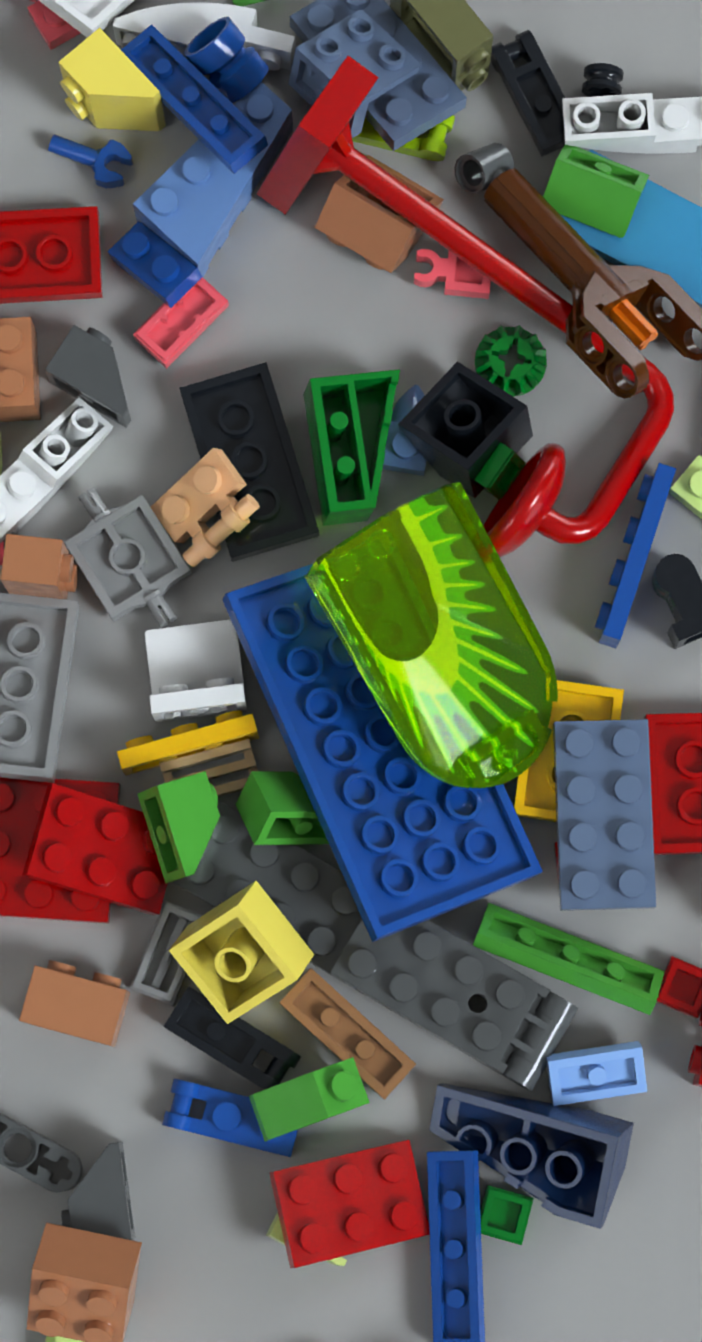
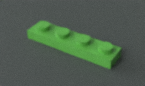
(569, 958)

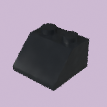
(463, 424)

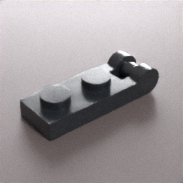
(532, 90)
(232, 1043)

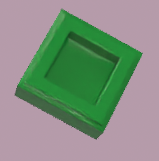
(500, 471)
(505, 1214)

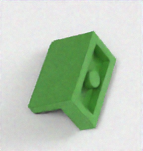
(594, 190)

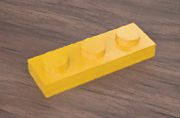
(187, 739)

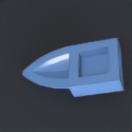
(399, 451)

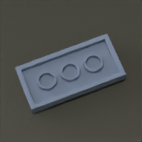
(413, 104)
(604, 815)

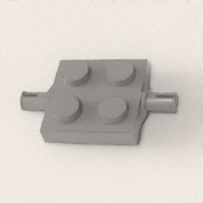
(127, 557)

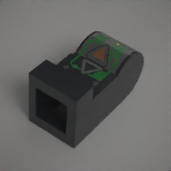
(681, 587)

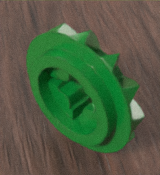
(523, 376)

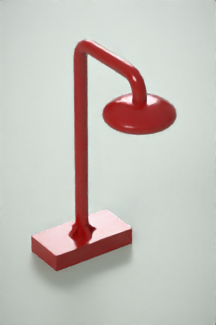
(326, 145)

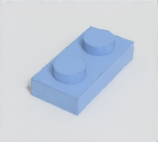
(596, 1073)

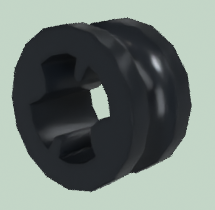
(602, 80)

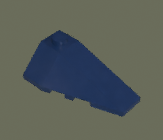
(552, 1152)

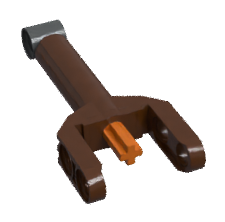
(598, 290)

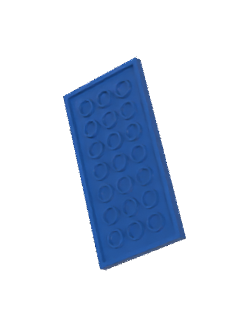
(395, 830)

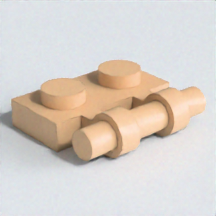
(197, 498)

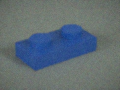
(155, 264)

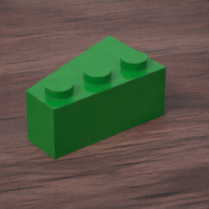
(348, 440)

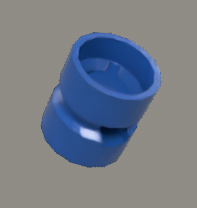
(221, 54)

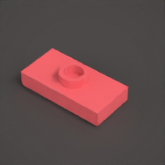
(174, 329)

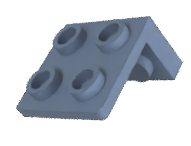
(363, 41)

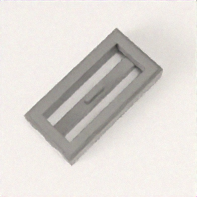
(150, 949)

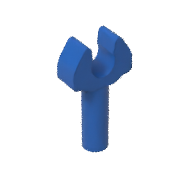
(94, 158)

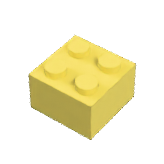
(241, 952)

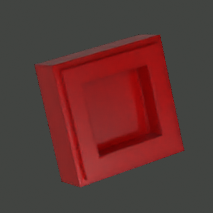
(682, 988)

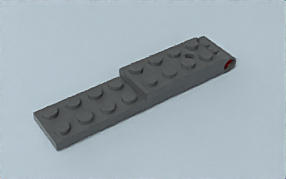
(414, 972)

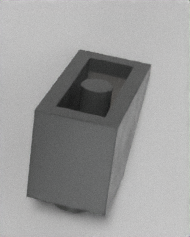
(89, 370)
(103, 1198)

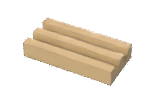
(214, 754)

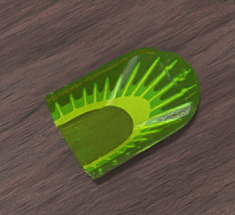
(442, 639)

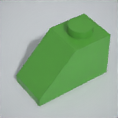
(279, 810)
(180, 822)
(309, 1099)

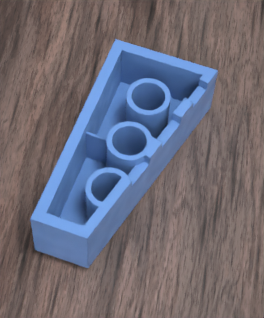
(201, 197)

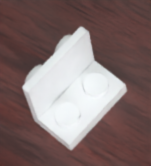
(195, 670)

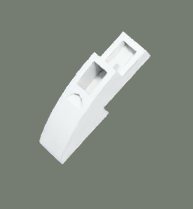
(183, 21)
(633, 123)
(48, 464)

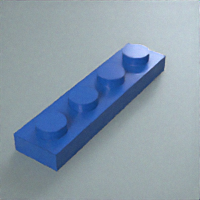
(196, 100)
(628, 573)
(455, 1246)

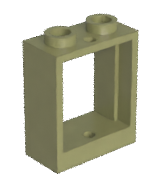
(451, 36)

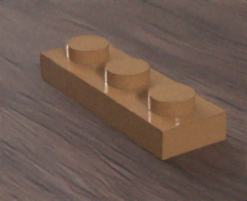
(347, 1033)

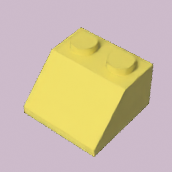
(109, 87)

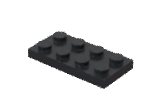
(246, 422)

